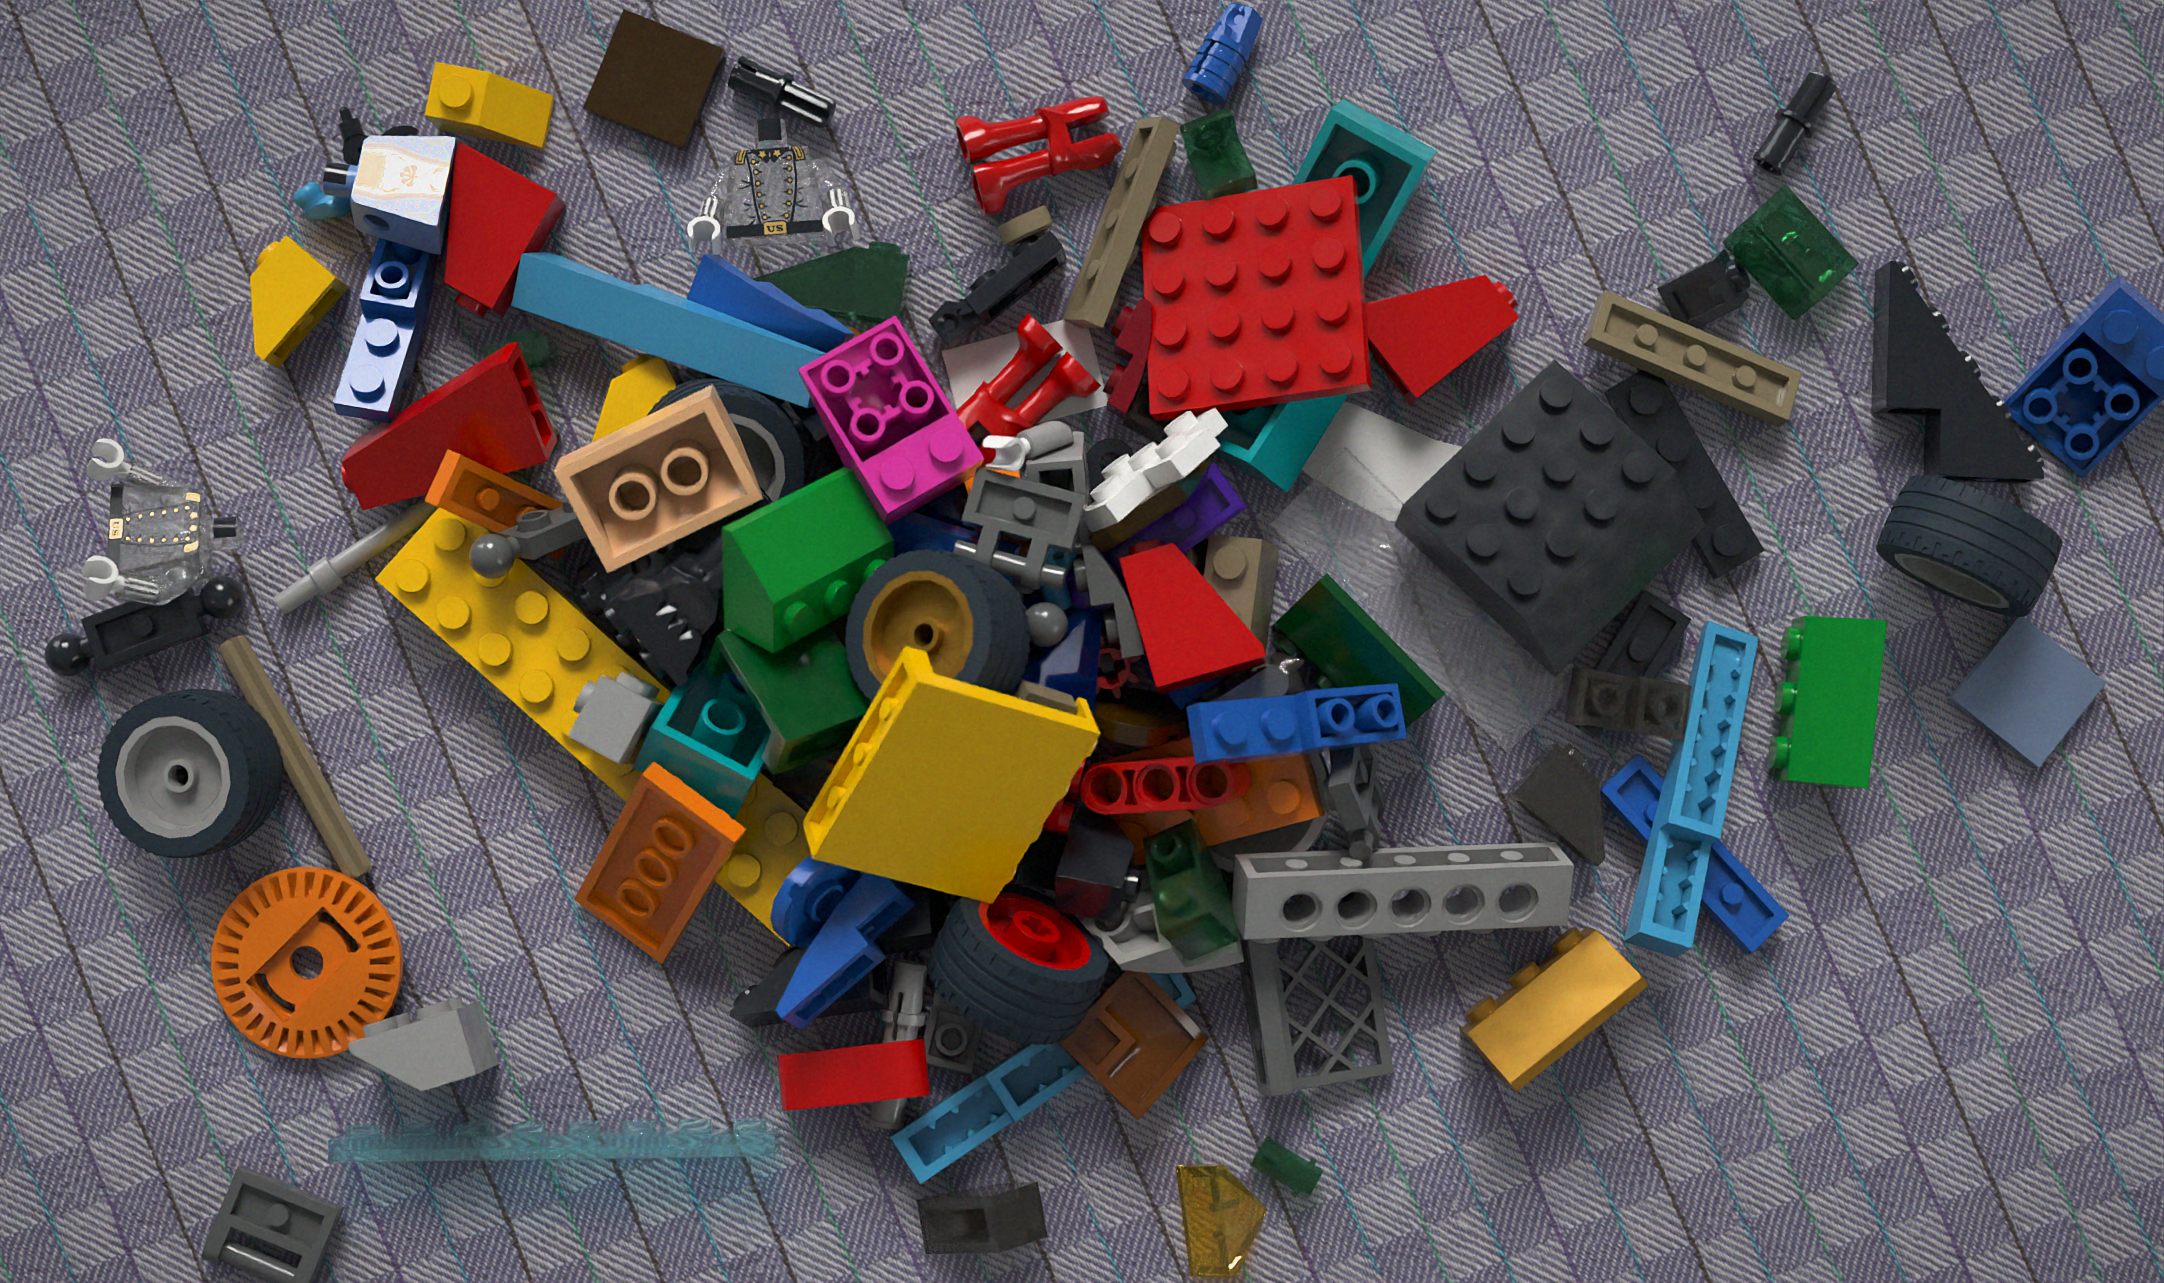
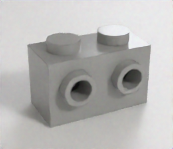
(616, 716)

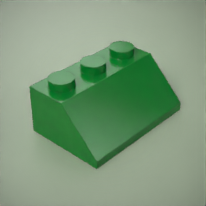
(801, 560)
(1828, 701)

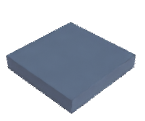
(2027, 691)

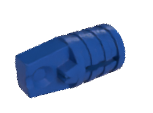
(1223, 54)

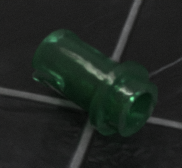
(1287, 1167)

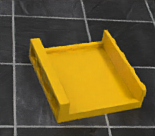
(946, 782)

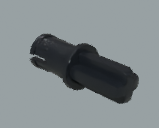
(781, 93)
(1795, 123)

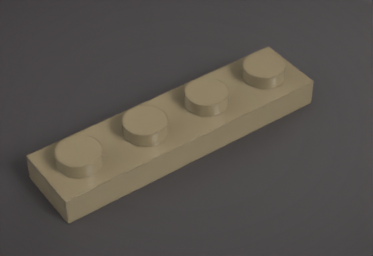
(1127, 207)
(1692, 358)

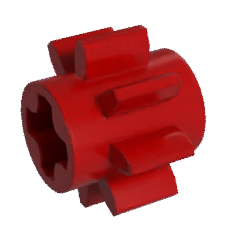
(1121, 669)

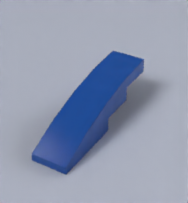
(844, 947)

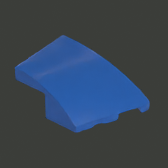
(763, 305)

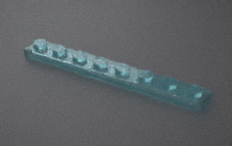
(532, 1141)

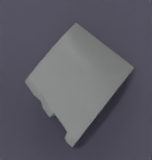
(1141, 948)

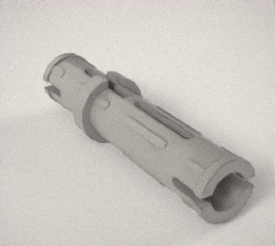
(902, 1024)

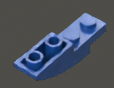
(388, 333)
(1296, 723)

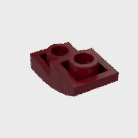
(1133, 344)

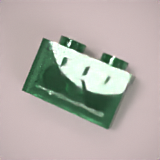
(1790, 253)

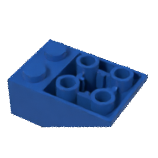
(2095, 379)

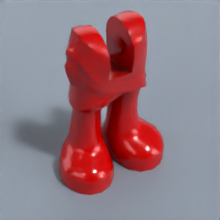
(996, 178)
(1035, 351)

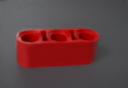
(1141, 791)
(853, 1075)

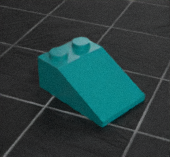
(1381, 160)
(709, 738)

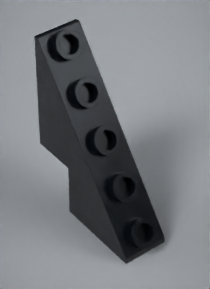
(1926, 375)
(911, 932)

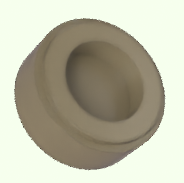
(1025, 226)

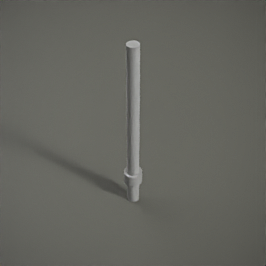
(329, 573)

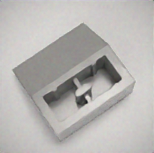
(436, 1050)

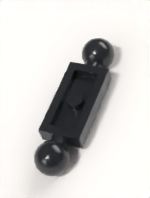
(142, 629)

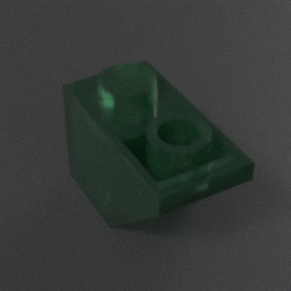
(1189, 891)

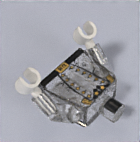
(773, 197)
(156, 535)

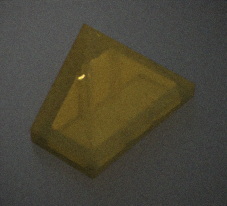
(1217, 1219)

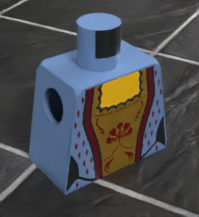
(399, 188)

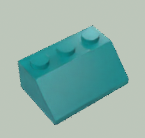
(1276, 438)

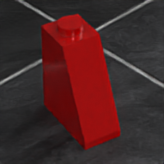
(490, 226)
(1436, 330)
(1184, 621)

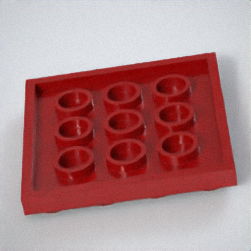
(1256, 299)

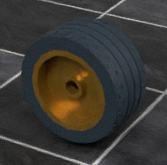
(944, 606)

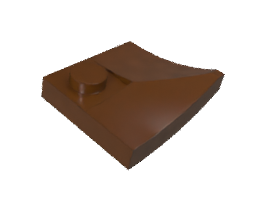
(1134, 1041)

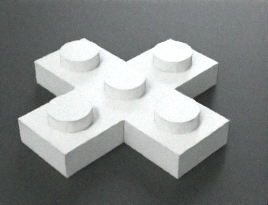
(1135, 478)

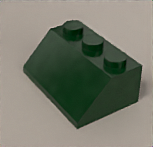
(1351, 648)

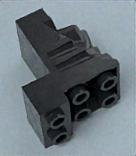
(668, 599)

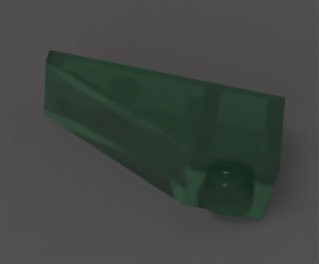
(851, 283)

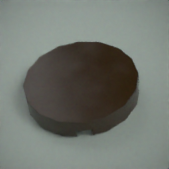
(1139, 717)

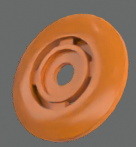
(264, 932)

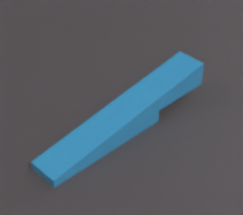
(662, 325)
(1693, 794)
(998, 1098)

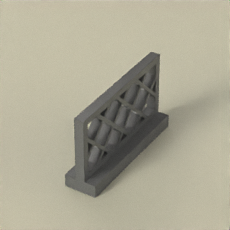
(1270, 1022)

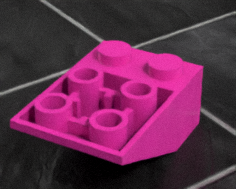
(890, 420)

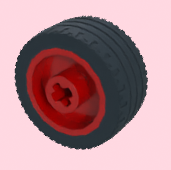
(1018, 965)

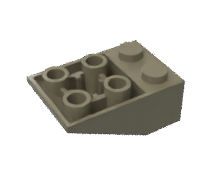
(1242, 575)

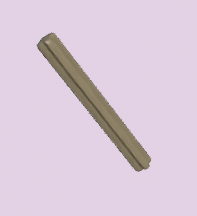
(296, 758)

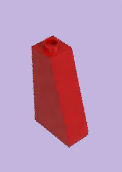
(482, 414)

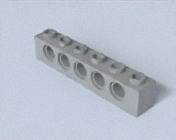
(1485, 871)

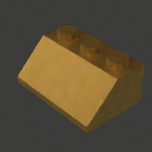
(1551, 1006)

